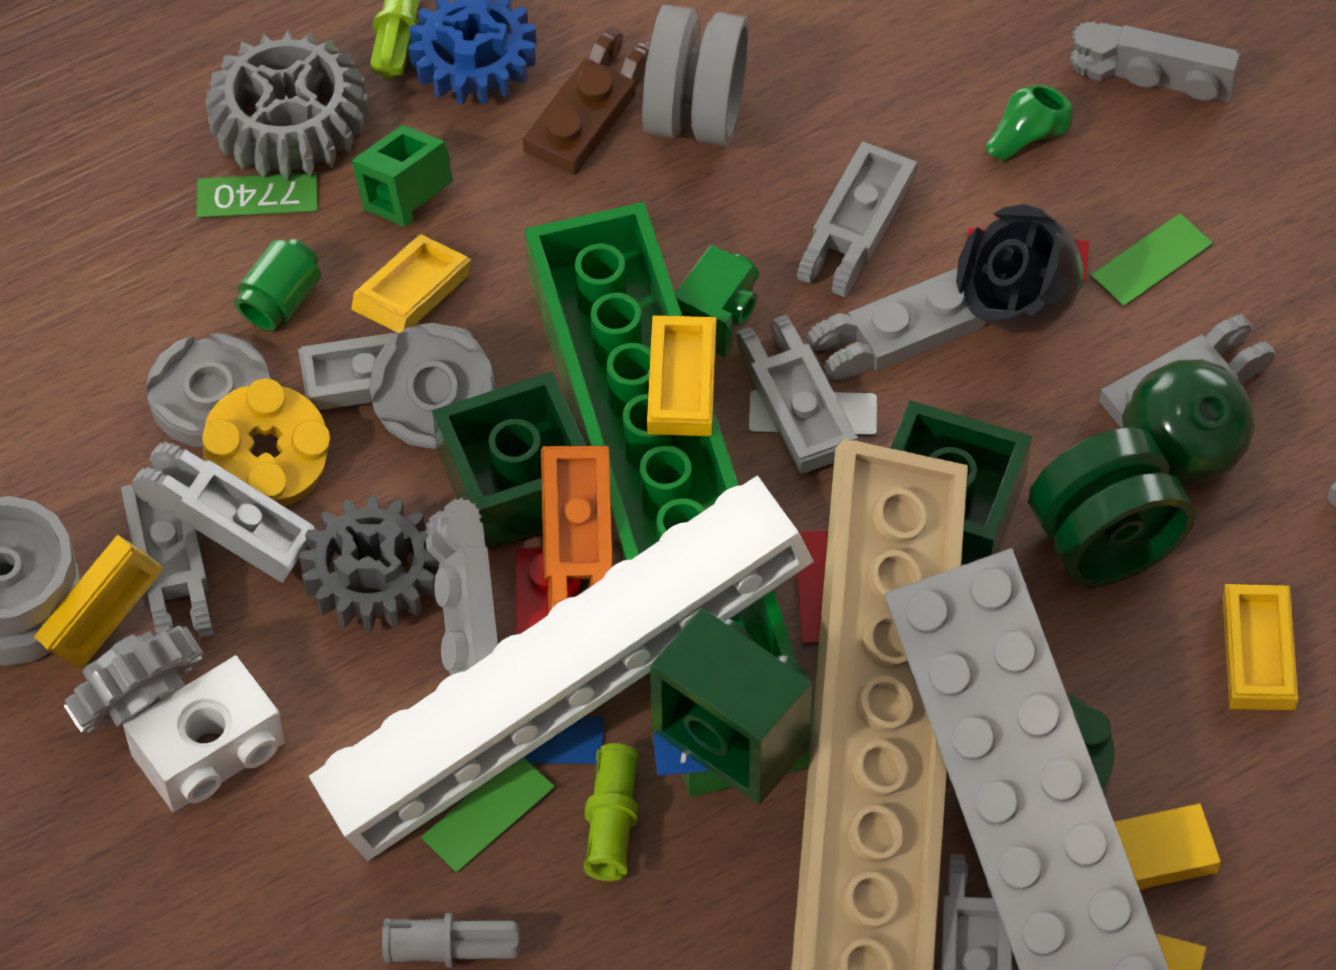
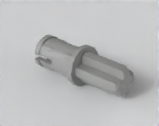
(449, 940)

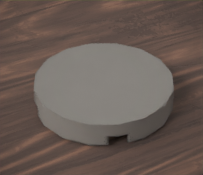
(422, 372)
(194, 377)

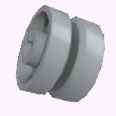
(687, 75)
(34, 575)

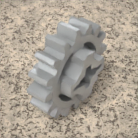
(132, 678)

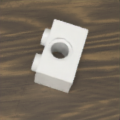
(220, 703)

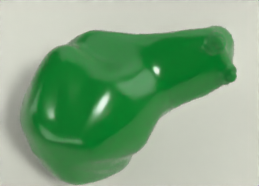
(1030, 115)

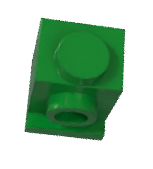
(401, 173)
(721, 289)

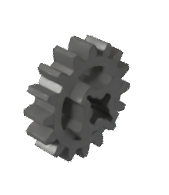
(370, 565)

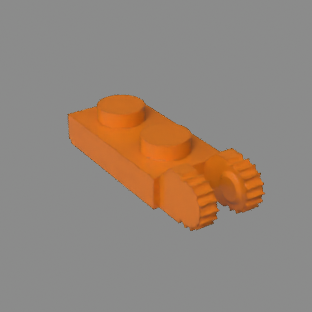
(575, 516)

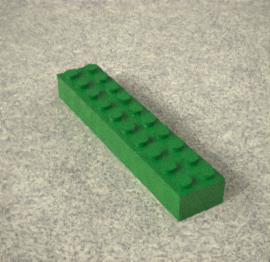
(597, 296)

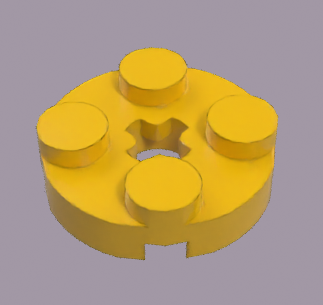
(276, 411)

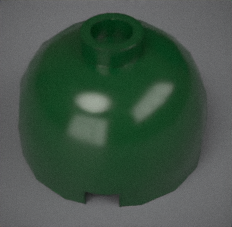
(1195, 417)

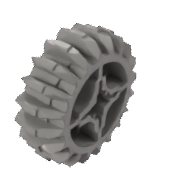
(289, 122)

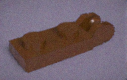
(587, 104)

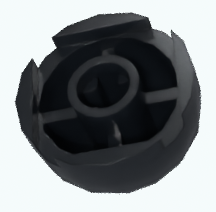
(1020, 270)

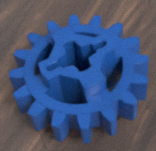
(472, 47)

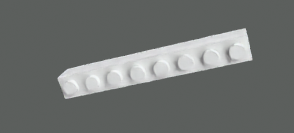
(557, 669)

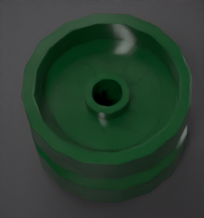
(1111, 507)

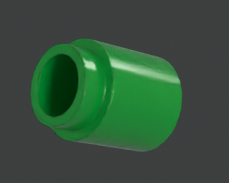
(278, 284)

